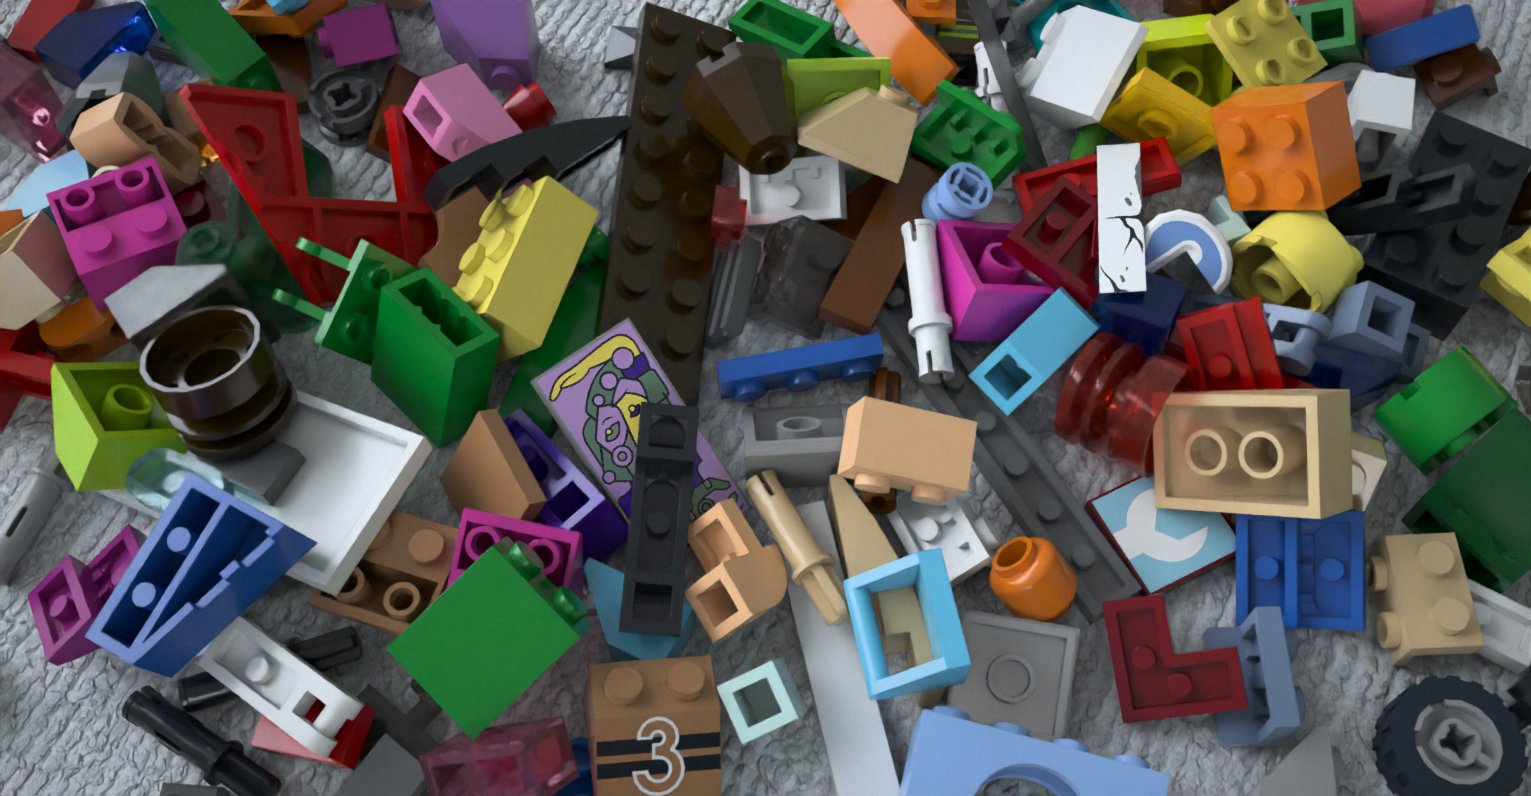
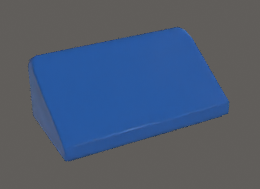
(1424, 38)

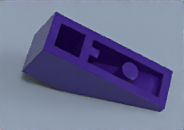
(570, 496)

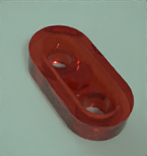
(727, 217)

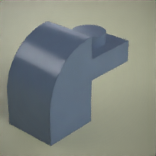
(1379, 324)

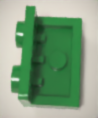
(971, 133)

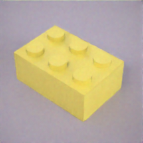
(524, 262)

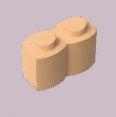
(129, 131)

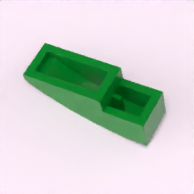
(789, 31)

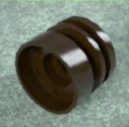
(219, 382)

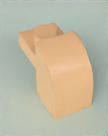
(740, 576)

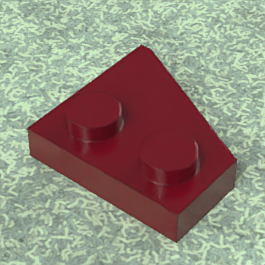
(1060, 240)

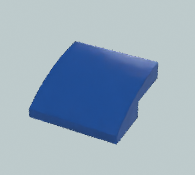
(1305, 568)

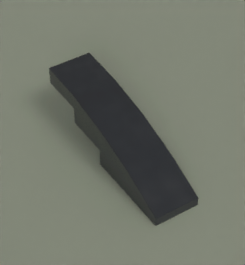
(531, 155)
(1398, 201)

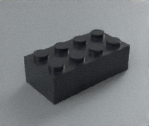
(1445, 261)

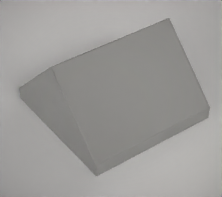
(795, 442)

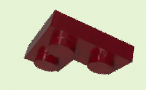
(1155, 679)

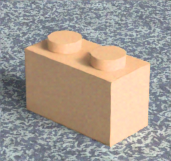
(907, 450)

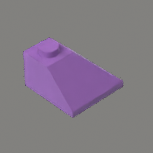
(493, 38)

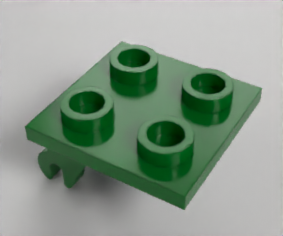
(353, 321)

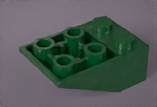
(1486, 505)

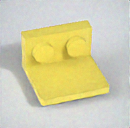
(1264, 44)

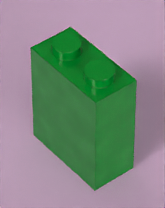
(433, 355)
(490, 635)

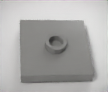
(1017, 673)

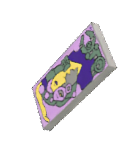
(598, 406)

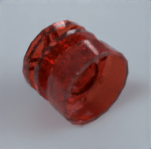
(1116, 399)

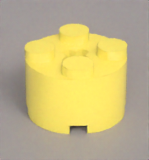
(1295, 261)

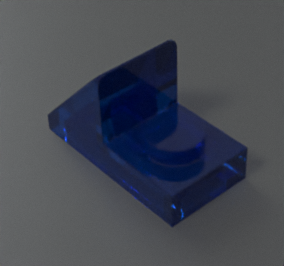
(1343, 368)

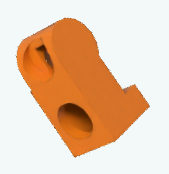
(82, 333)

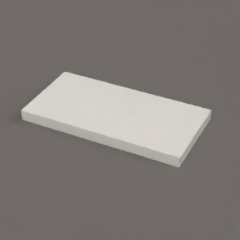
(342, 490)

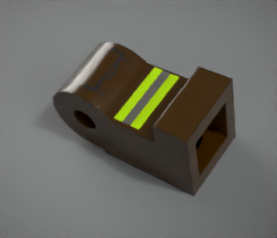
(959, 43)

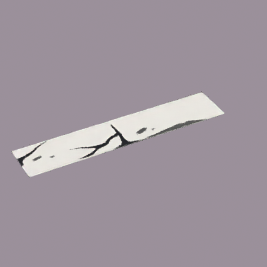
(1120, 219)

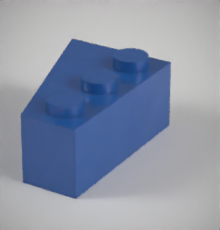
(194, 577)

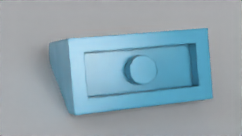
(940, 616)

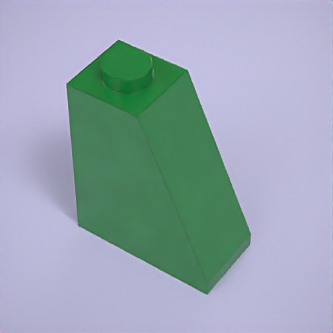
(213, 43)

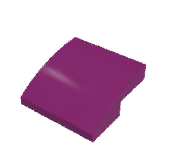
(76, 593)

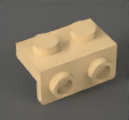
(1422, 597)

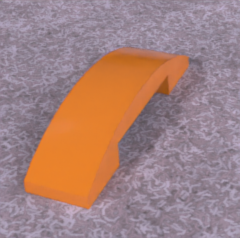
(890, 31)

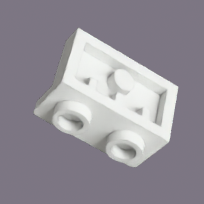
(805, 187)
(964, 539)

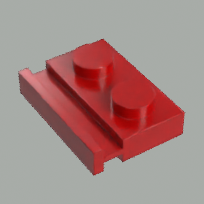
(1232, 347)

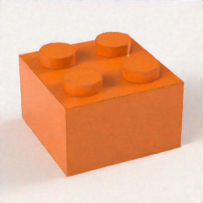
(1287, 147)

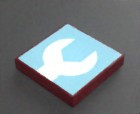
(1161, 544)

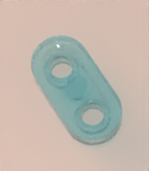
(167, 469)

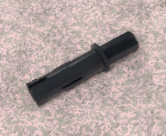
(320, 652)
(187, 737)

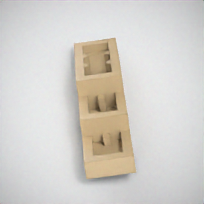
(864, 548)

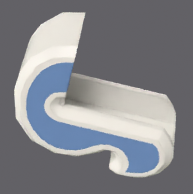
(1184, 231)

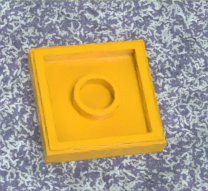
(1154, 108)

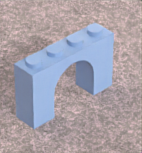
(960, 756)

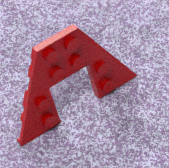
(263, 153)

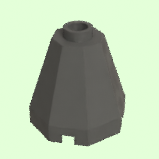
(115, 75)

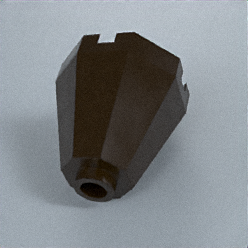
(746, 106)

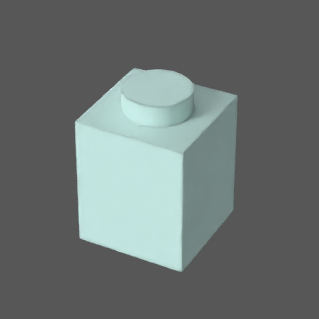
(762, 700)

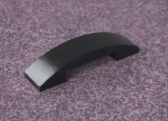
(659, 520)

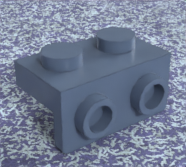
(1273, 700)

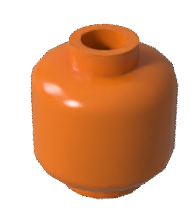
(1033, 579)

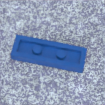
(800, 367)

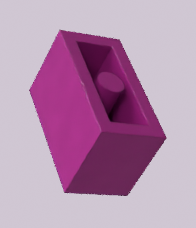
(360, 35)

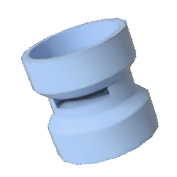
(958, 194)

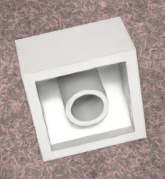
(1079, 66)

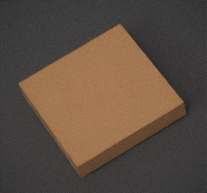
(491, 472)

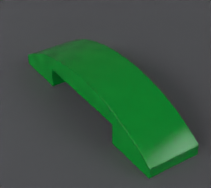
(568, 332)

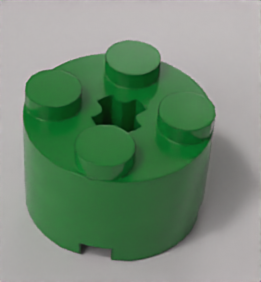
(1444, 410)

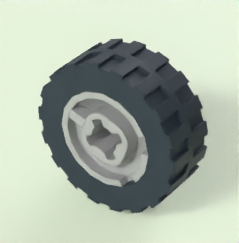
(1449, 741)

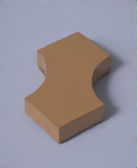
(456, 233)

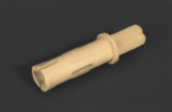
(808, 562)

